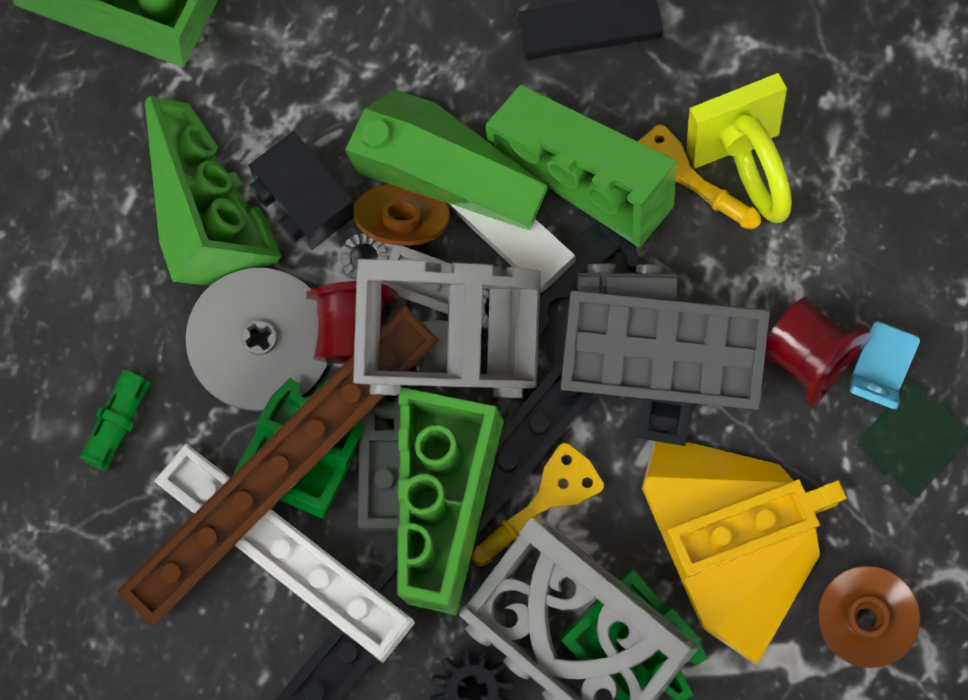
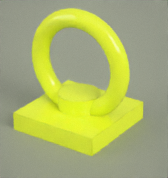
(734, 127)

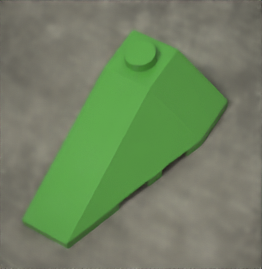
(439, 157)
(199, 208)

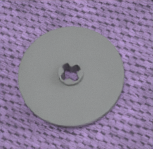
(220, 335)

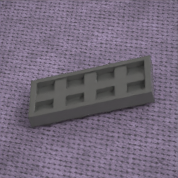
(664, 349)

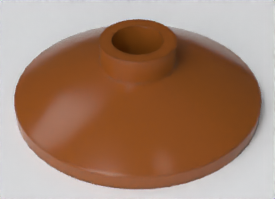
(400, 216)
(893, 610)

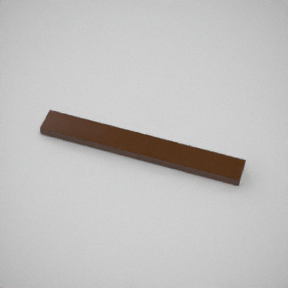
(269, 474)

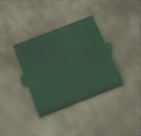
(913, 440)

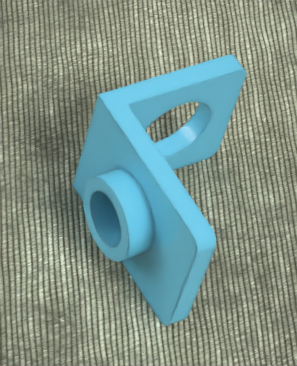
(884, 364)

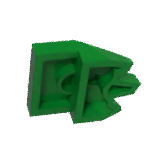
(322, 482)
(583, 641)

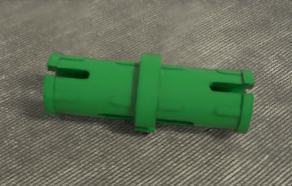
(114, 420)

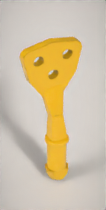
(719, 199)
(548, 496)

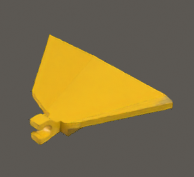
(736, 537)

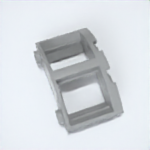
(511, 329)

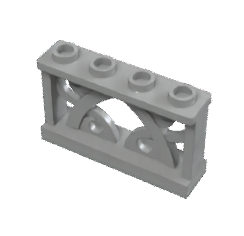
(557, 561)

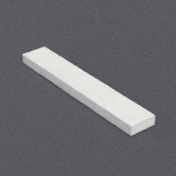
(296, 561)

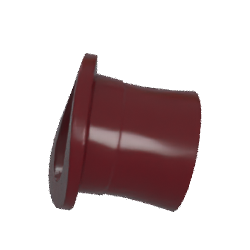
(337, 319)
(813, 348)

